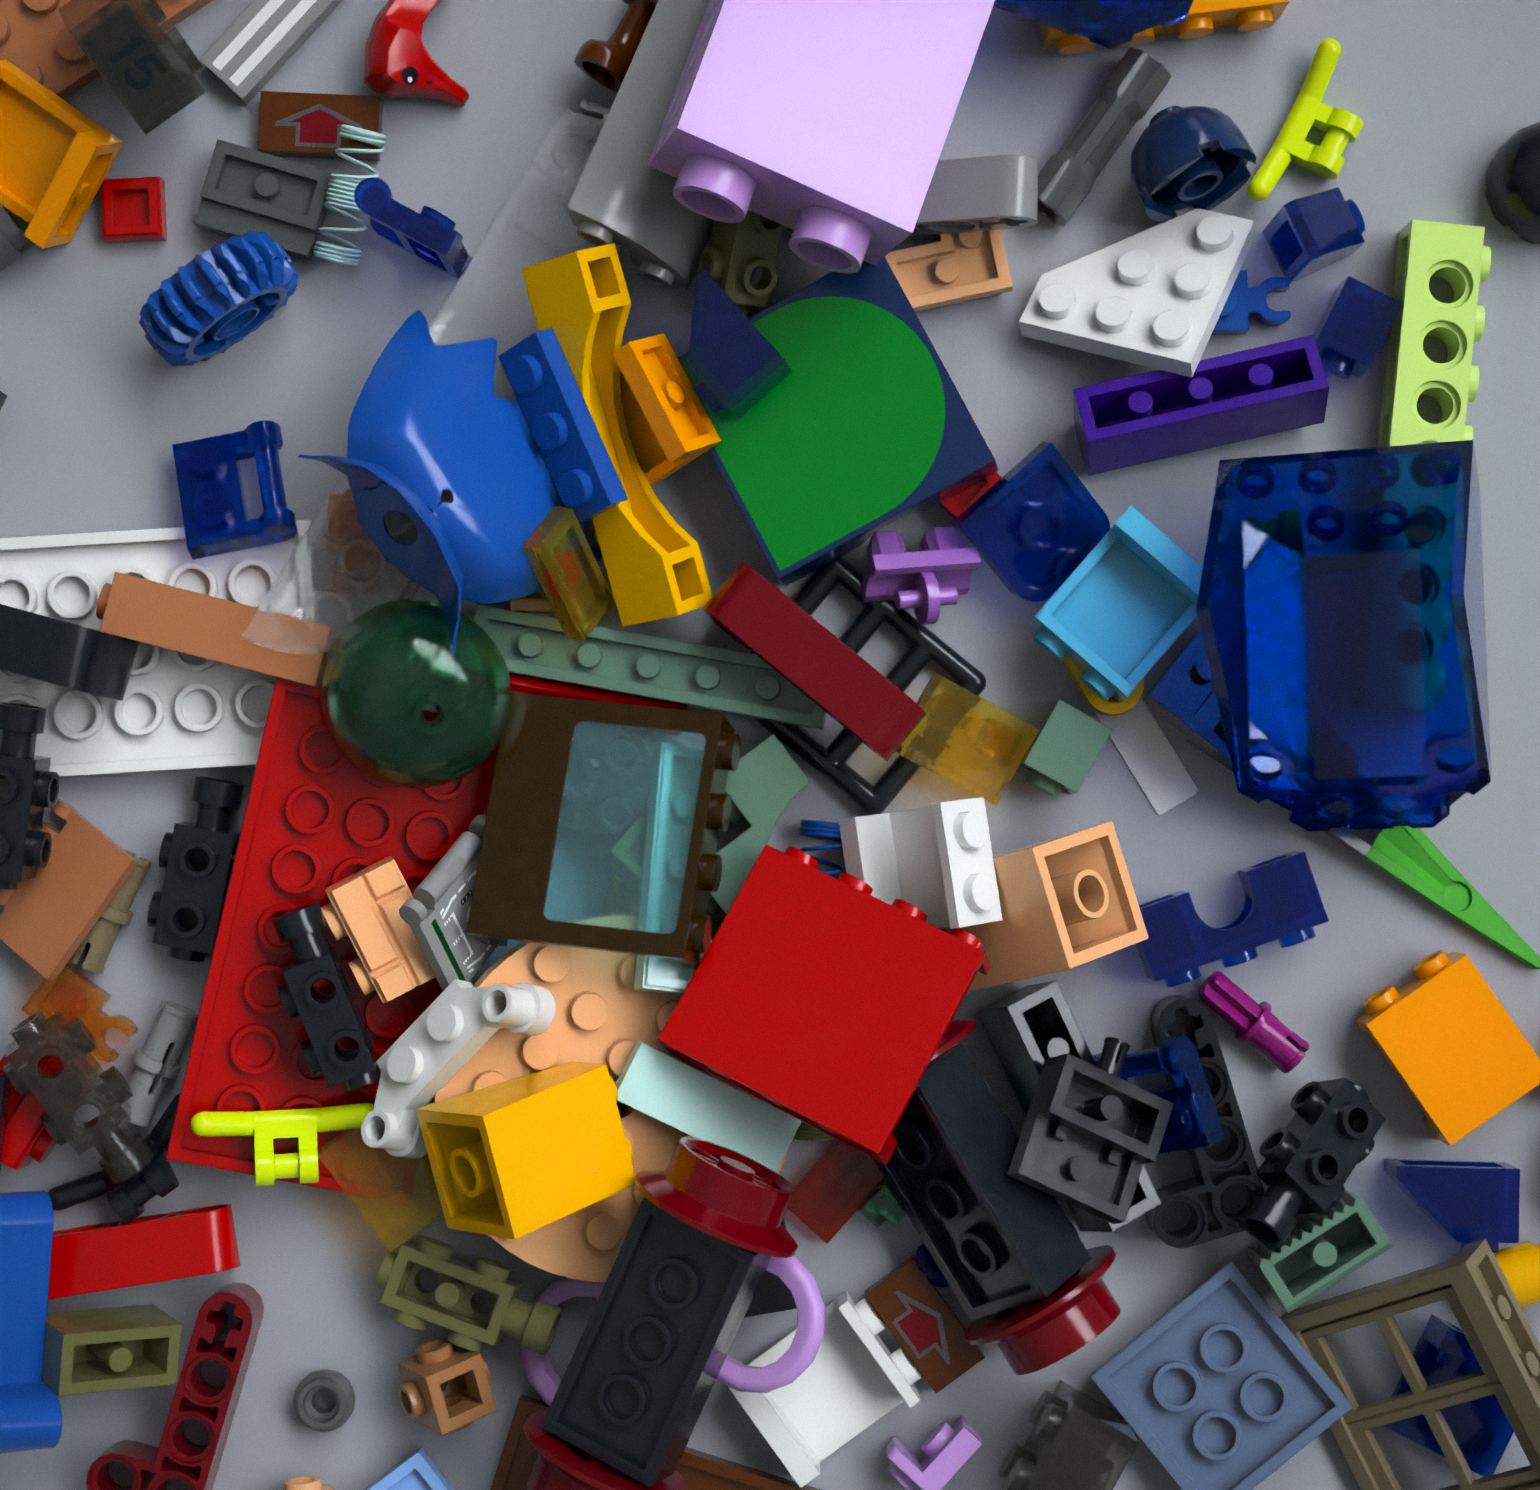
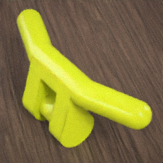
(1306, 112)
(282, 1124)

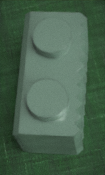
(1320, 1251)

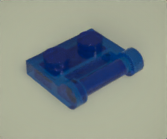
(422, 234)
(214, 491)
(1194, 1114)

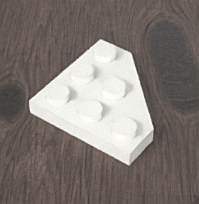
(1146, 295)

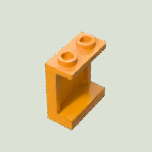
(48, 158)
(661, 408)
(1451, 1045)

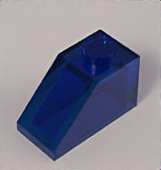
(1314, 233)
(729, 352)
(1463, 1197)

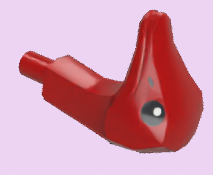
(399, 62)

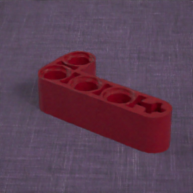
(814, 660)
(194, 1400)

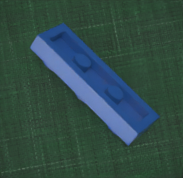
(562, 425)

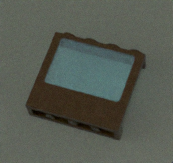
(605, 828)

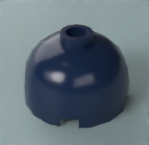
(1188, 160)

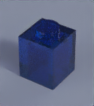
(1354, 328)

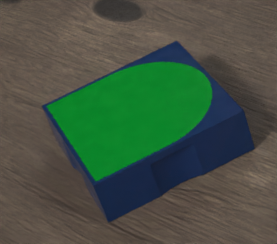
(855, 429)

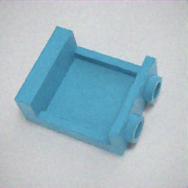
(1121, 607)

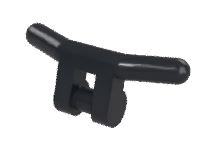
(127, 1196)

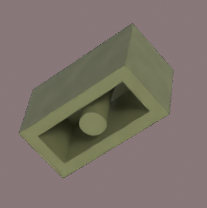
(110, 1349)

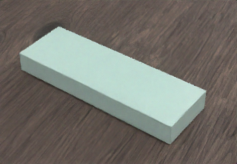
(704, 1105)

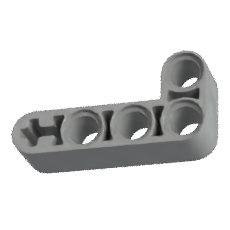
(980, 195)

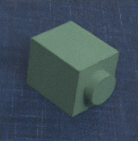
(1064, 749)

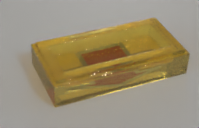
(568, 573)

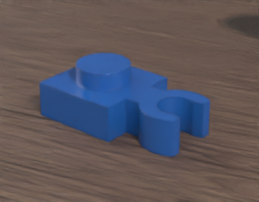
(1250, 302)

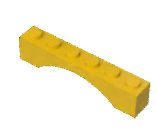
(646, 553)

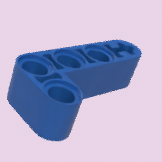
(27, 1405)

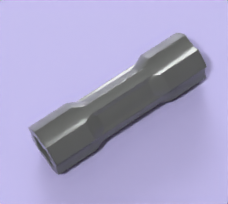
(1119, 106)

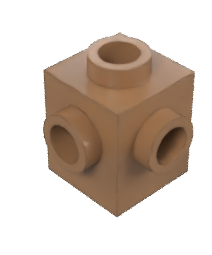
(445, 1386)

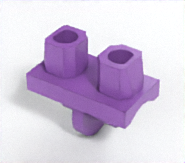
(922, 577)

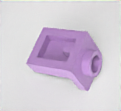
(945, 1451)

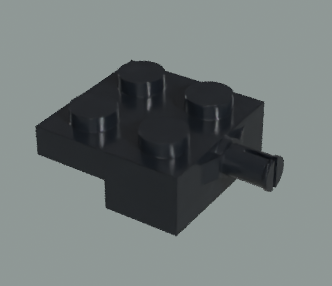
(1090, 1133)

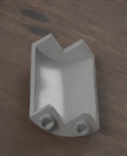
(618, 192)

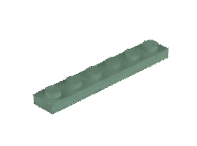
(648, 668)

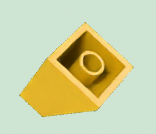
(527, 1149)

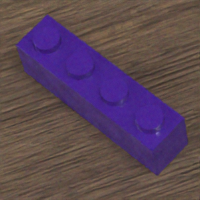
(1222, 404)

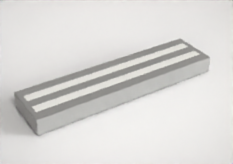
(263, 42)

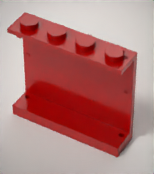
(823, 999)

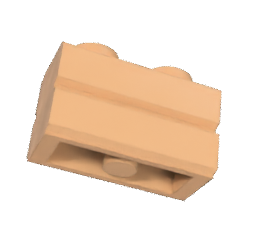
(368, 913)

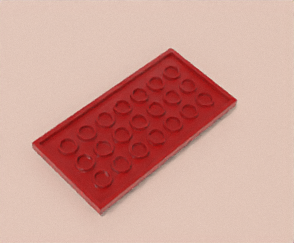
(303, 830)

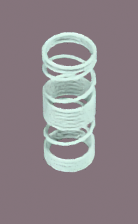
(341, 195)

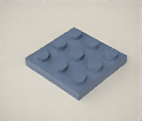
(1221, 1387)

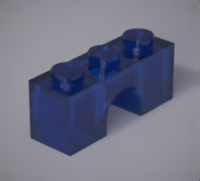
(1278, 904)

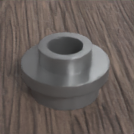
(311, 1413)

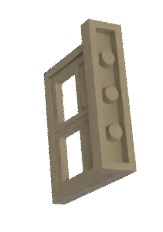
(1496, 1335)

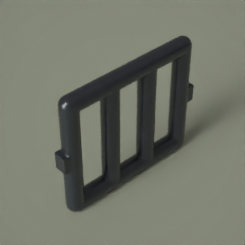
(923, 648)

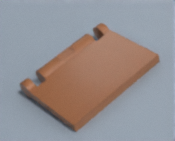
(60, 905)

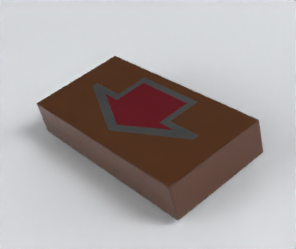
(311, 123)
(923, 1324)

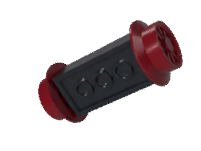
(992, 1236)
(663, 1323)

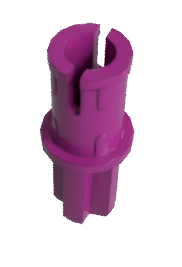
(1253, 1022)

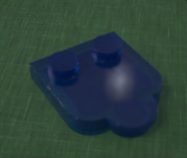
(1035, 524)

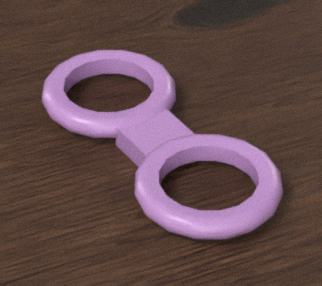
(732, 1373)

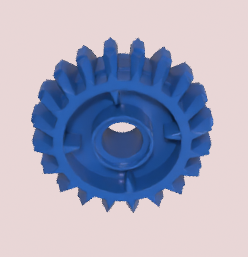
(218, 298)

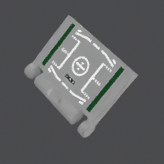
(443, 908)

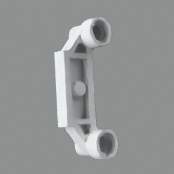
(438, 1048)

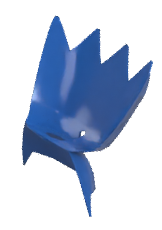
(435, 427)

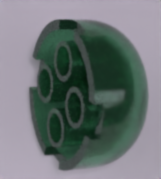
(395, 665)

